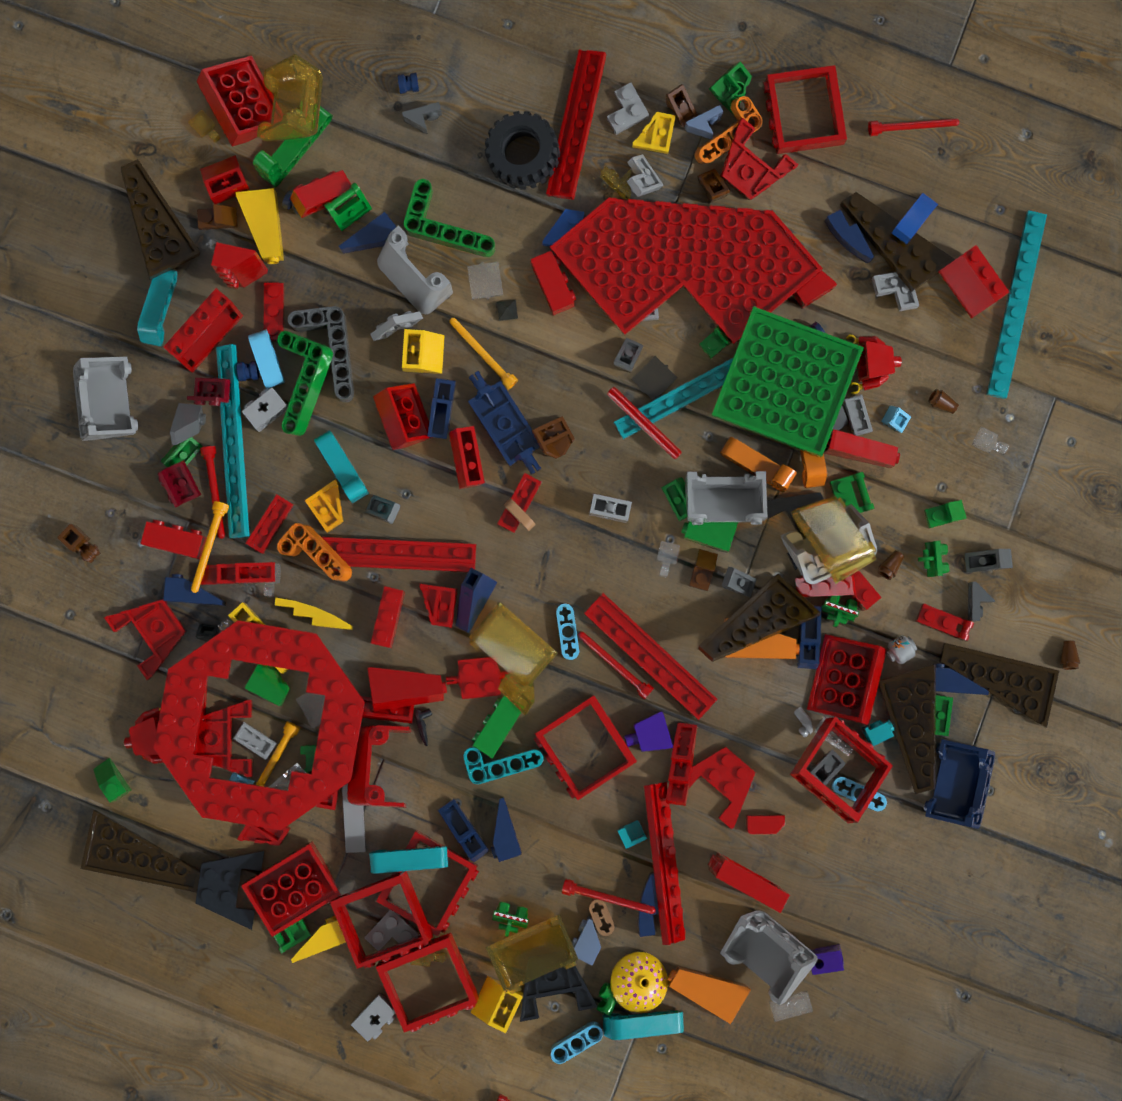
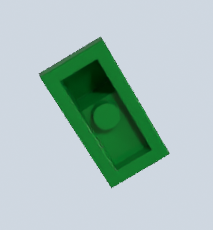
(714, 342)
(945, 514)

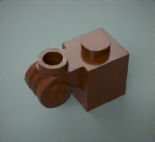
(78, 541)

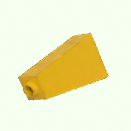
(263, 219)

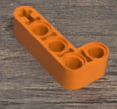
(727, 134)
(752, 461)
(814, 470)
(318, 555)

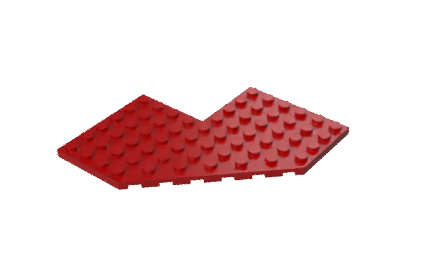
(643, 252)

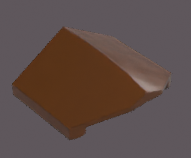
(554, 437)

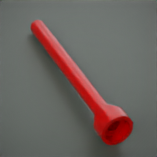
(876, 128)
(209, 454)
(643, 688)
(570, 887)

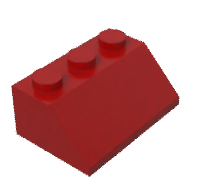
(973, 281)
(402, 415)

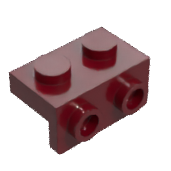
(210, 390)
(178, 483)

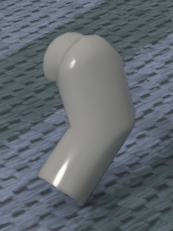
(805, 720)

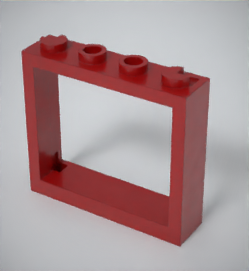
(835, 104)
(203, 330)
(561, 773)
(821, 791)
(748, 882)
(461, 892)
(349, 932)
(444, 941)

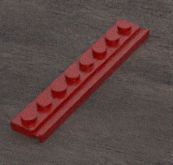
(576, 123)
(404, 554)
(650, 656)
(664, 863)

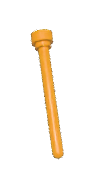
(507, 379)
(219, 510)
(290, 731)

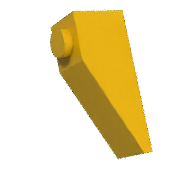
(326, 937)

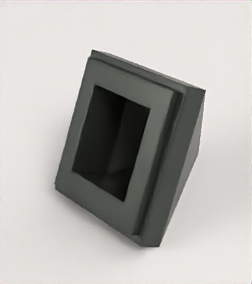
(507, 310)
(206, 632)

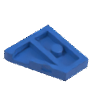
(565, 223)

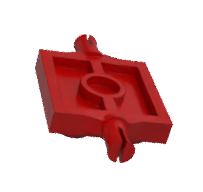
(478, 677)

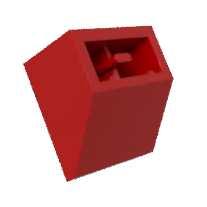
(224, 179)

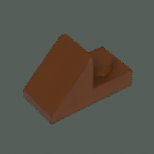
(681, 104)
(713, 185)
(217, 217)
(703, 570)

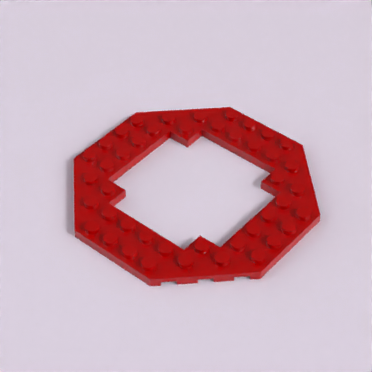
(183, 709)

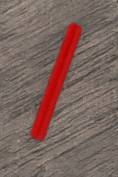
(644, 423)

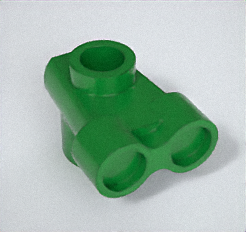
(608, 1001)

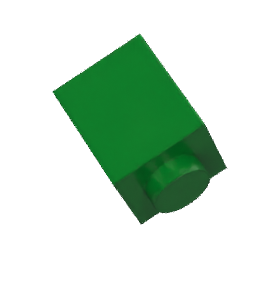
(111, 781)

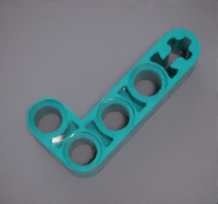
(155, 308)
(341, 466)
(504, 762)
(408, 859)
(642, 1025)

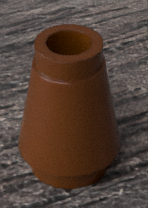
(942, 401)
(891, 565)
(1070, 657)

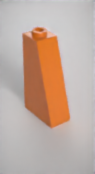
(771, 648)
(711, 992)

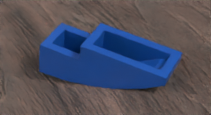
(914, 218)

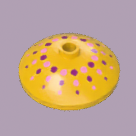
(627, 980)

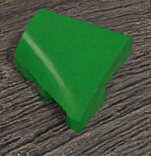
(731, 85)
(268, 684)

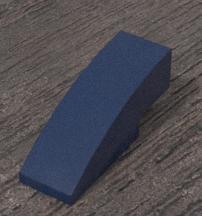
(849, 236)
(441, 408)
(809, 643)
(463, 830)
(648, 897)

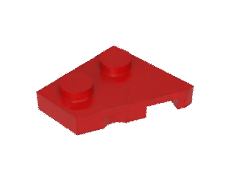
(440, 604)
(263, 835)

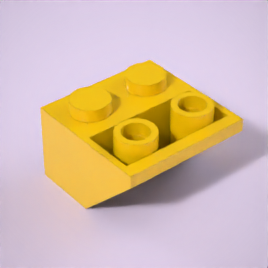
(422, 352)
(495, 1006)

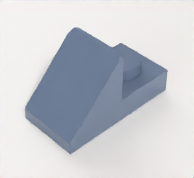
(700, 124)

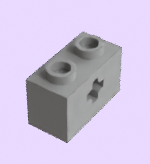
(255, 413)
(610, 508)
(363, 1023)

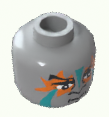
(901, 649)

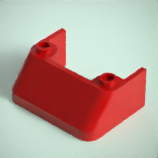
(359, 790)

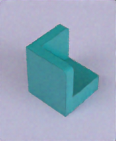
(632, 834)

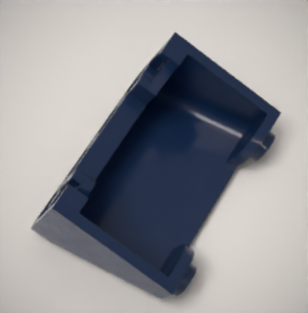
(961, 784)

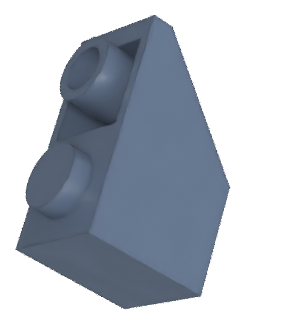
(587, 944)

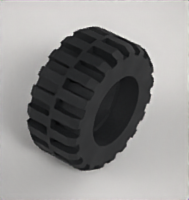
(511, 129)

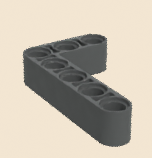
(336, 345)

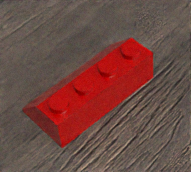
(237, 265)

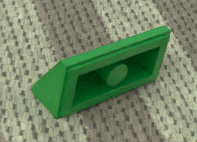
(183, 451)
(676, 496)

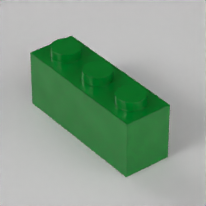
(496, 727)

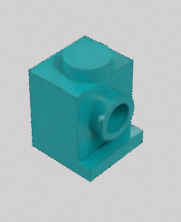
(878, 732)

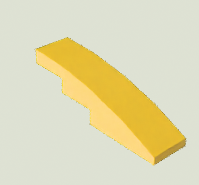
(319, 616)

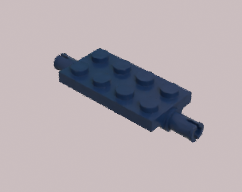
(504, 423)

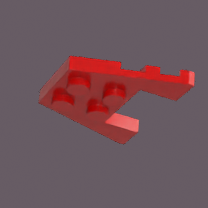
(746, 170)
(157, 627)
(216, 738)
(729, 777)

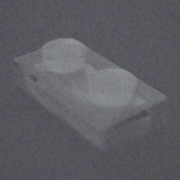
(794, 1006)

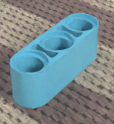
(266, 359)
(570, 1050)

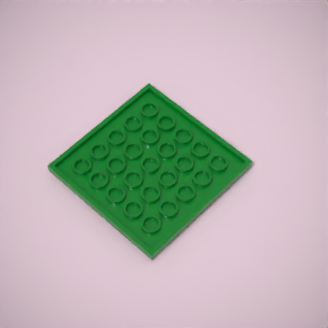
(787, 381)

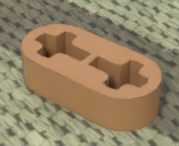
(519, 514)
(597, 919)

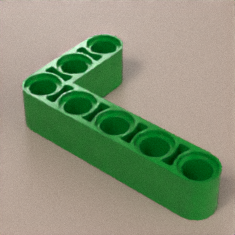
(278, 166)
(441, 229)
(306, 379)

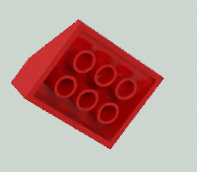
(237, 98)
(847, 679)
(291, 888)

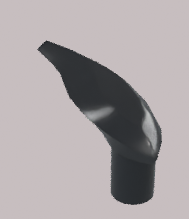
(420, 716)

